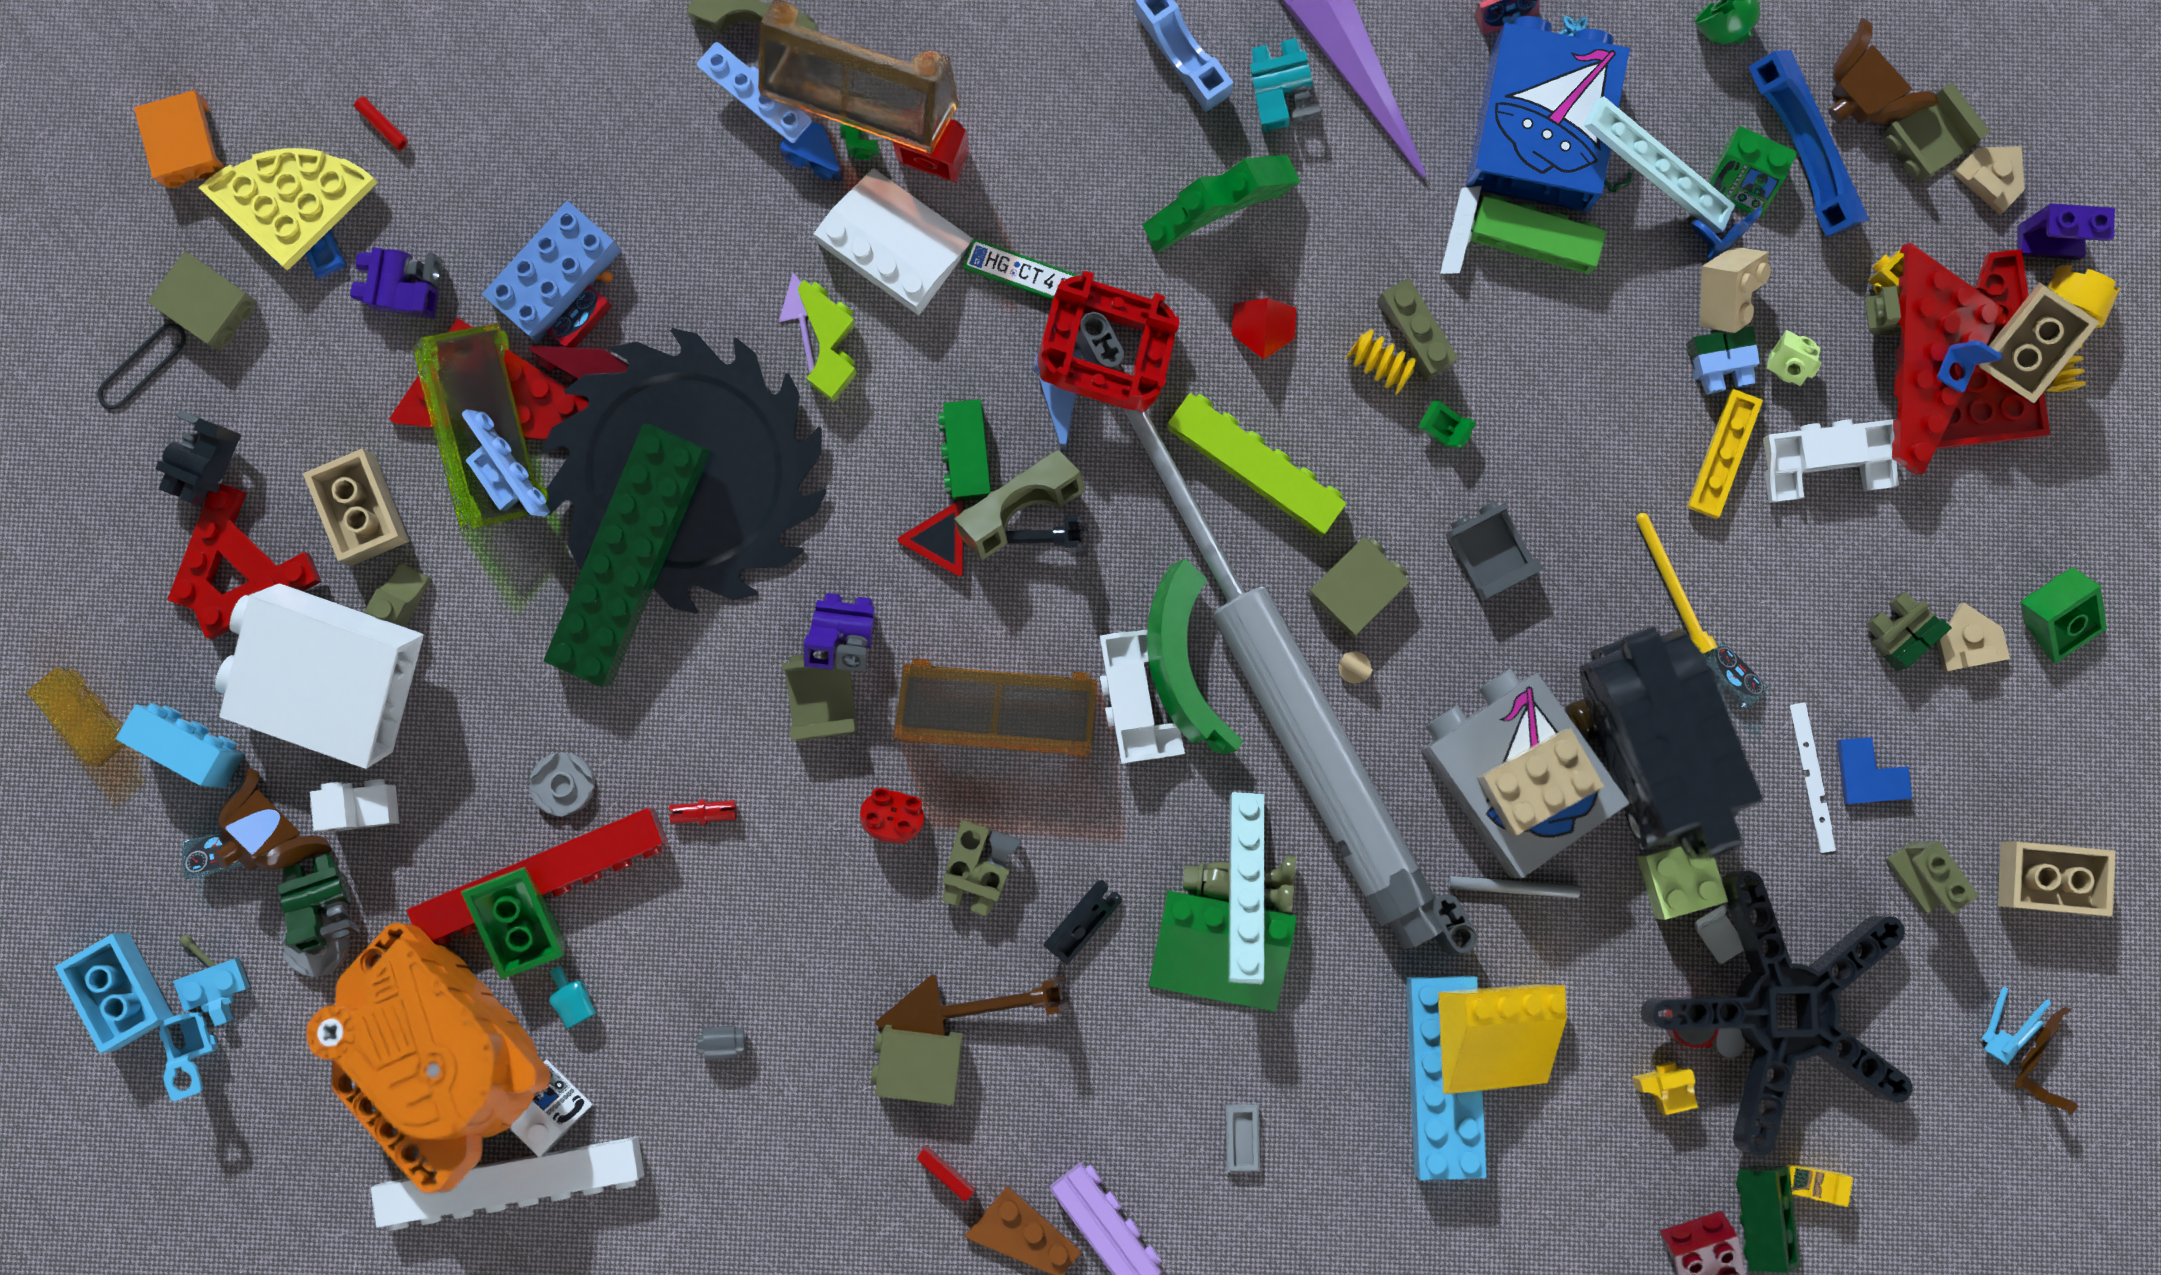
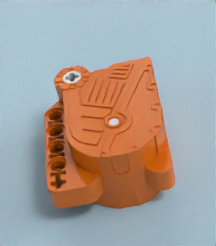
(427, 1053)

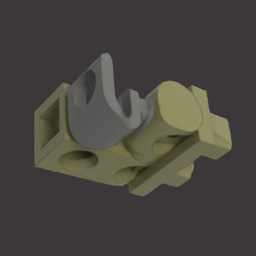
(973, 874)

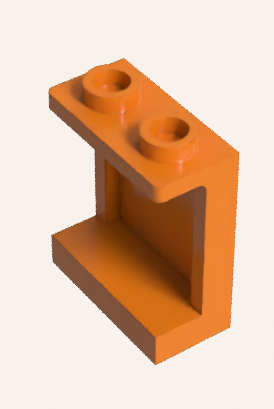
(177, 139)

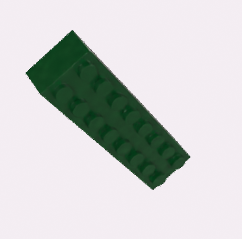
(627, 555)

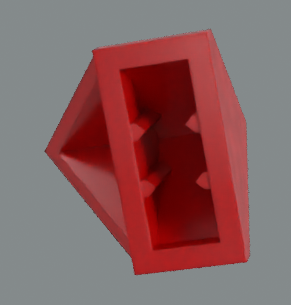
(1264, 325)

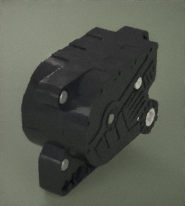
(1669, 742)

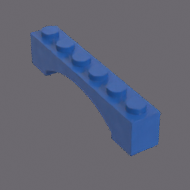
(1833, 191)

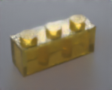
(78, 715)

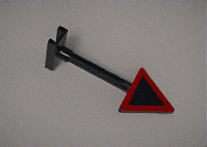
(941, 542)

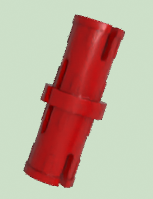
(703, 812)

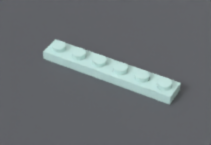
(1658, 164)
(1246, 888)

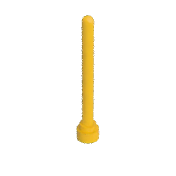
(1697, 635)

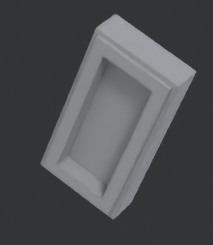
(1242, 1138)

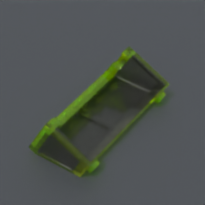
(469, 373)

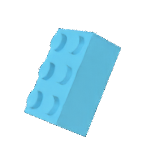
(181, 745)
(114, 992)

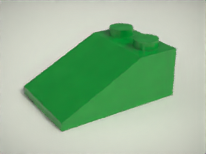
(514, 923)

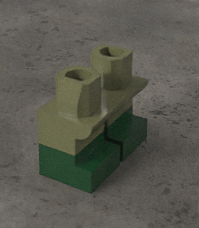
(1909, 634)

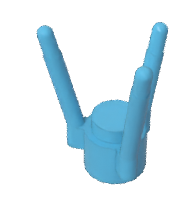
(2004, 1046)

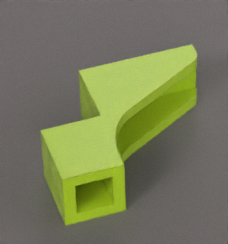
(831, 325)

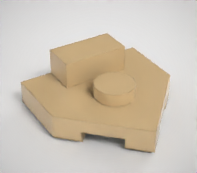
(1994, 175)
(1971, 641)

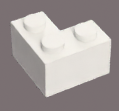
(349, 808)

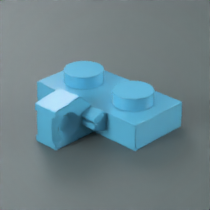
(213, 989)

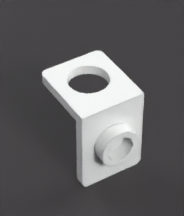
(1719, 935)

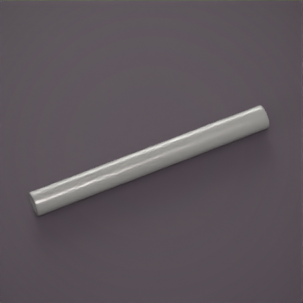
(1514, 887)

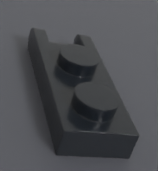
(1082, 922)

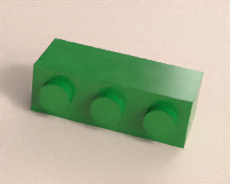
(965, 450)

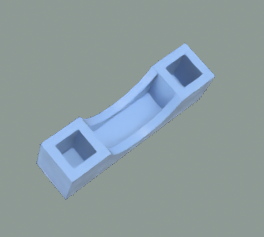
(1197, 69)

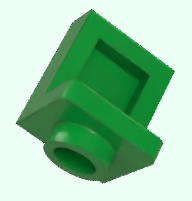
(856, 146)
(1446, 426)

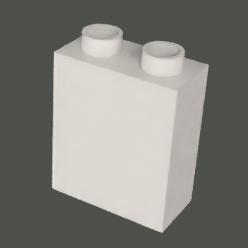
(318, 674)

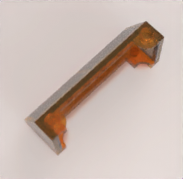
(854, 83)
(996, 709)

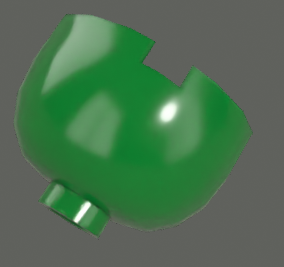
(1729, 21)

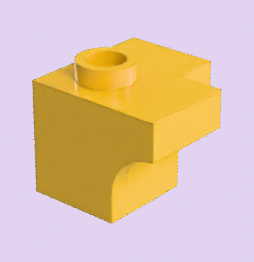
(1670, 1087)

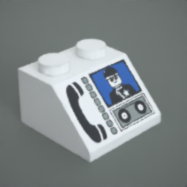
(550, 1113)

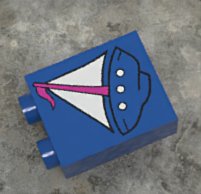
(1534, 114)

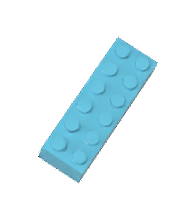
(1444, 1126)

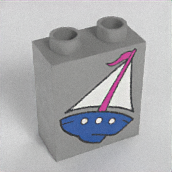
(1513, 721)

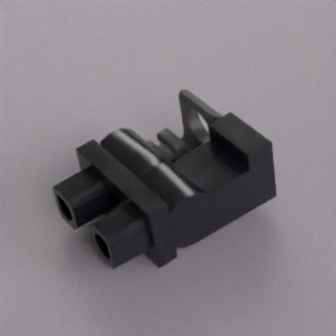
(197, 460)

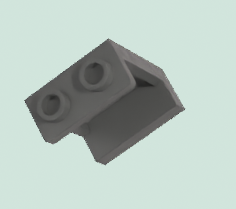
(1492, 551)

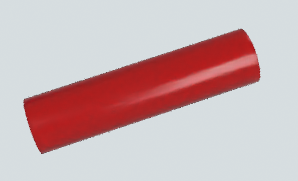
(380, 123)

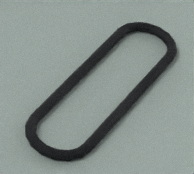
(132, 357)

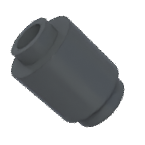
(721, 1042)

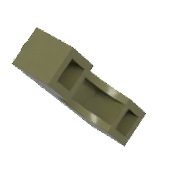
(721, 14)
(1049, 482)

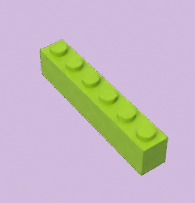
(1256, 465)

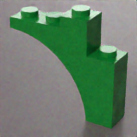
(1217, 196)

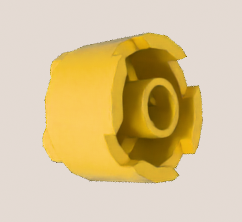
(2089, 291)

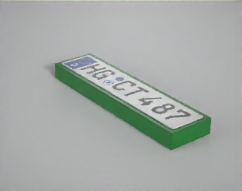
(1014, 269)

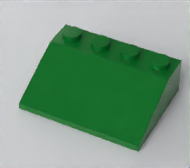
(1195, 952)

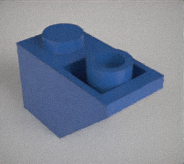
(813, 151)

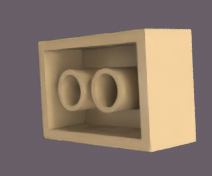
(2038, 342)
(356, 507)
(1540, 782)
(2056, 878)

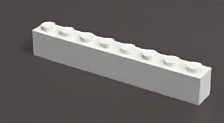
(513, 1181)

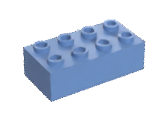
(551, 271)

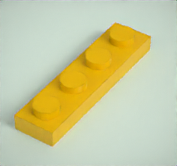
(1724, 453)

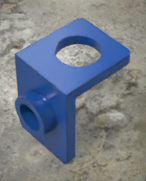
(1967, 356)

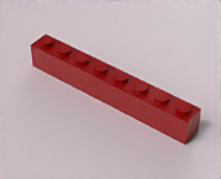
(552, 871)

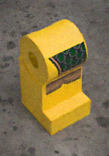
(1821, 1184)

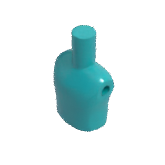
(570, 999)

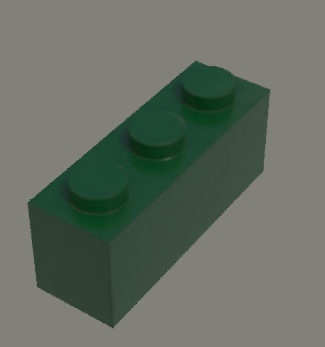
(1768, 1219)

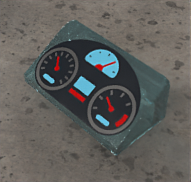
(1735, 676)
(199, 858)

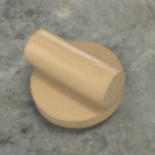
(1354, 667)

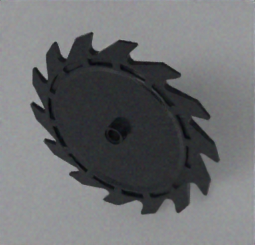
(748, 482)

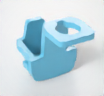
(197, 1044)

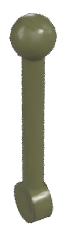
(187, 941)

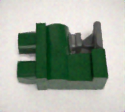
(308, 895)

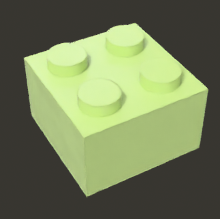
(1680, 883)

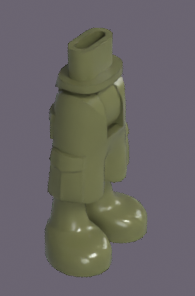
(1215, 880)

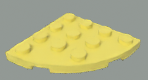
(288, 197)

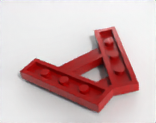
(218, 537)

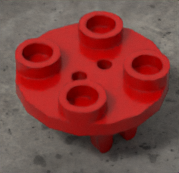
(891, 816)

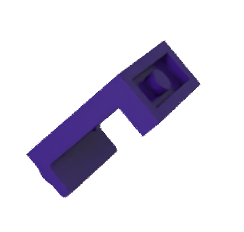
(2062, 230)

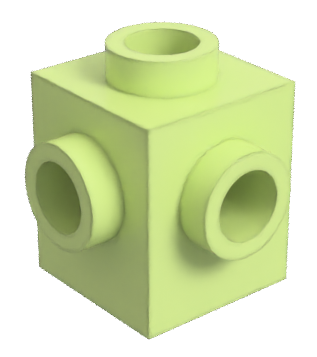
(1794, 358)

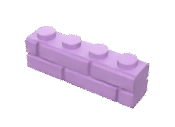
(1102, 1224)

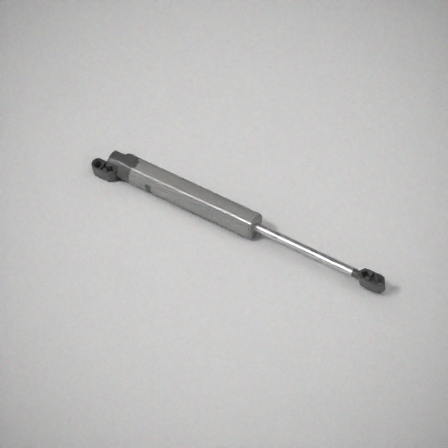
(1303, 716)

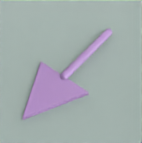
(794, 309)

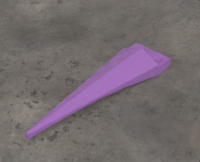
(1345, 42)

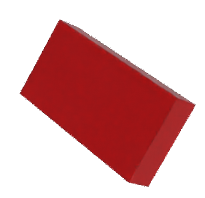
(945, 1173)

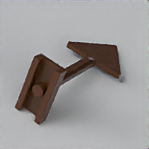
(924, 1013)

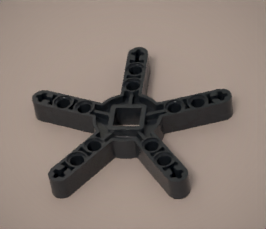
(1816, 1007)

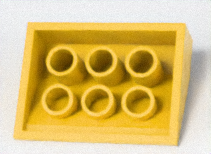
(1500, 1036)

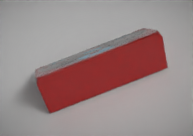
(580, 318)

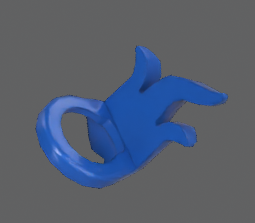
(1717, 245)

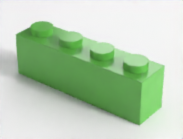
(1538, 234)

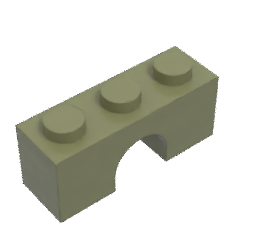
(1427, 343)

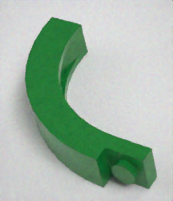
(1170, 660)

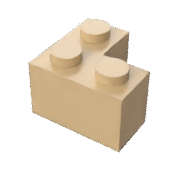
(1728, 288)

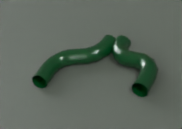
(1620, 184)

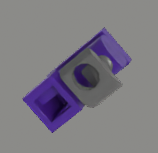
(388, 282)
(838, 623)

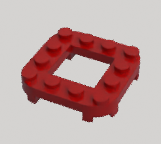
(1095, 381)

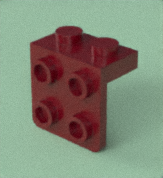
(1704, 1246)

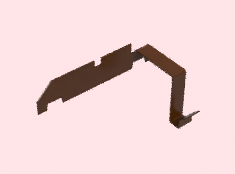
(2033, 1057)

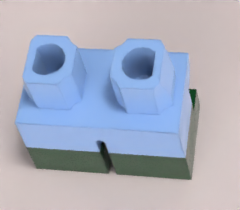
(1723, 355)

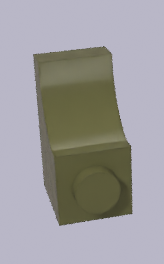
(398, 596)

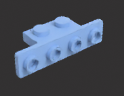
(743, 85)
(498, 471)

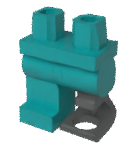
(1280, 76)

